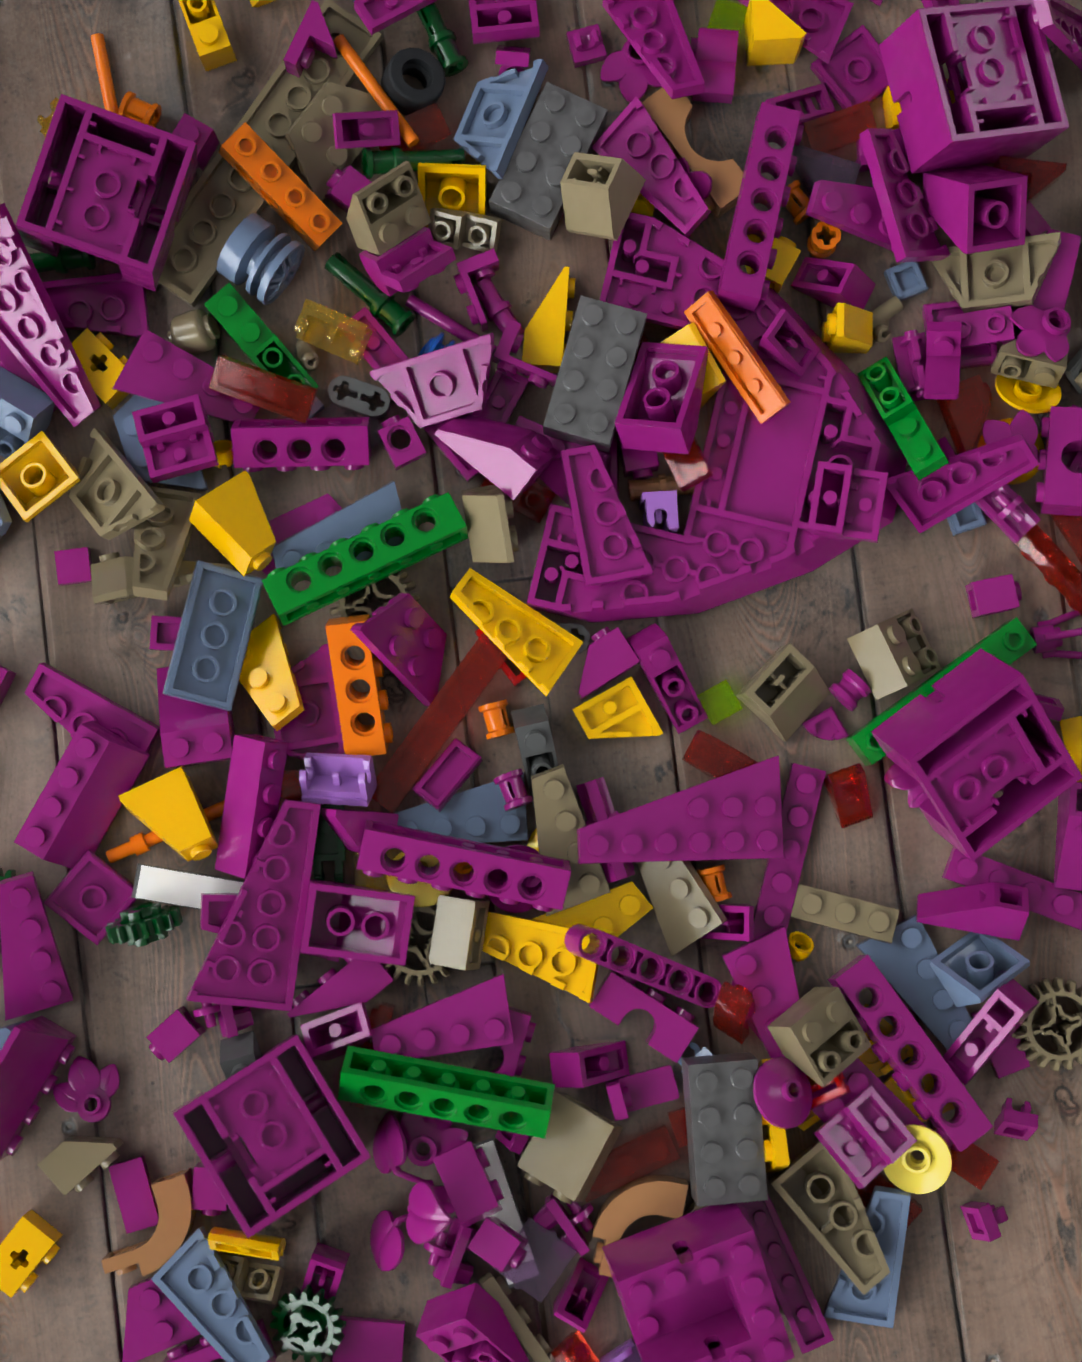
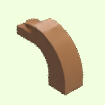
(642, 1197)
(174, 1225)

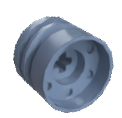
(260, 258)

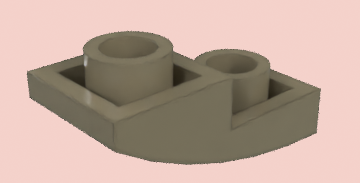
(465, 229)
(255, 1280)

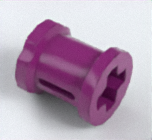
(513, 789)

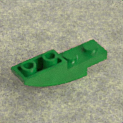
(254, 336)
(903, 418)

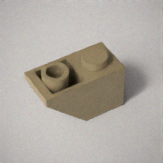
(1034, 369)
(76, 1158)

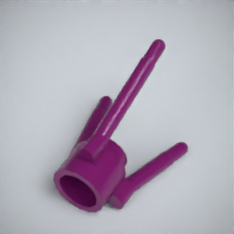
(1051, 637)

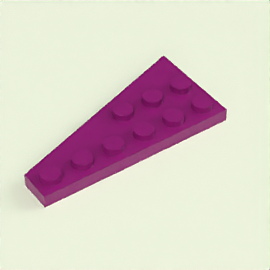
(35, 330)
(711, 821)
(262, 935)

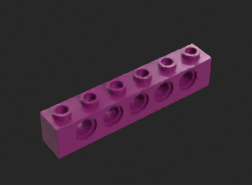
(771, 125)
(449, 851)
(968, 1120)

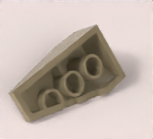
(114, 577)
(833, 1213)

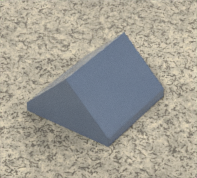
(977, 967)

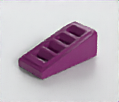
(793, 98)

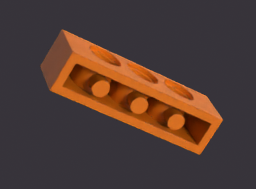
(279, 186)
(356, 737)

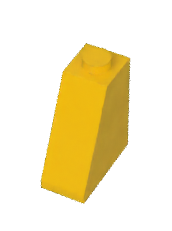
(236, 524)
(173, 813)

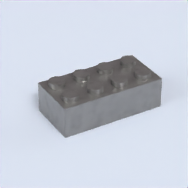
(531, 184)
(594, 373)
(723, 1129)

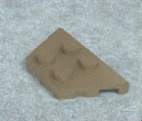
(313, 134)
(999, 275)
(112, 491)

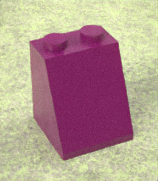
(978, 206)

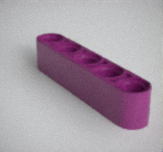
(630, 961)

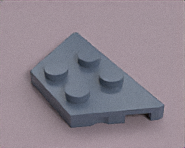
(499, 115)
(134, 451)

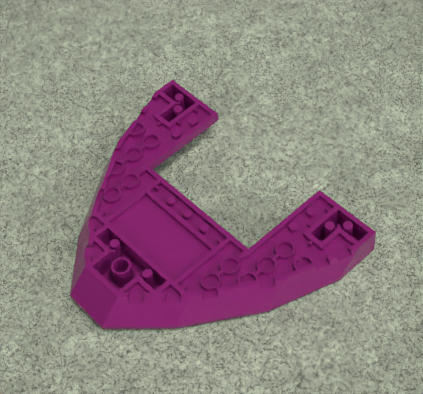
(754, 511)

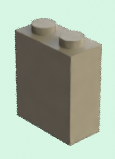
(572, 1151)

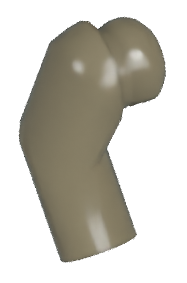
(881, 319)
(307, 355)

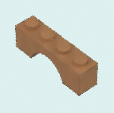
(671, 118)

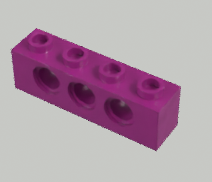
(352, 431)

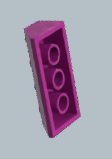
(82, 795)

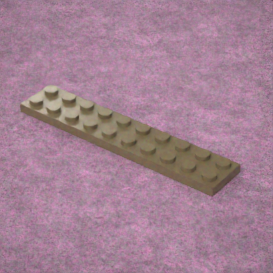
(221, 194)

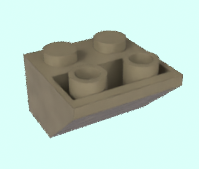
(599, 194)
(387, 210)
(487, 524)
(894, 654)
(784, 691)
(820, 1034)

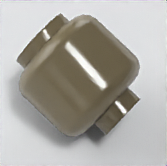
(194, 332)

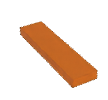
(737, 357)

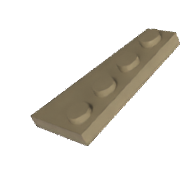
(162, 544)
(557, 825)
(680, 902)

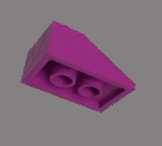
(663, 398)
(501, 452)
(191, 730)
(357, 922)

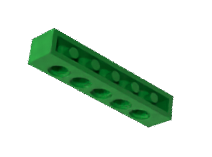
(358, 574)
(1005, 643)
(446, 1091)

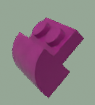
(503, 20)
(407, 262)
(175, 438)
(847, 502)

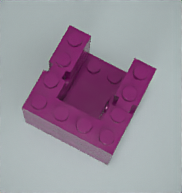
(1010, 77)
(93, 173)
(977, 738)
(286, 1127)
(702, 1302)

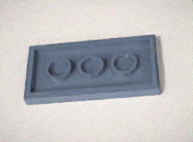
(213, 636)

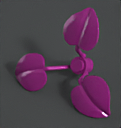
(427, 1207)

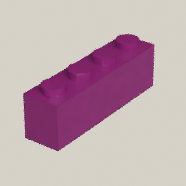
(249, 800)

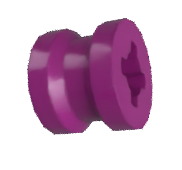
(850, 690)

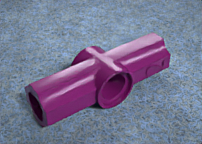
(598, 806)

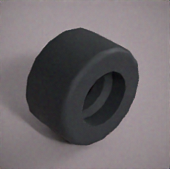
(423, 67)

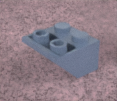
(22, 412)

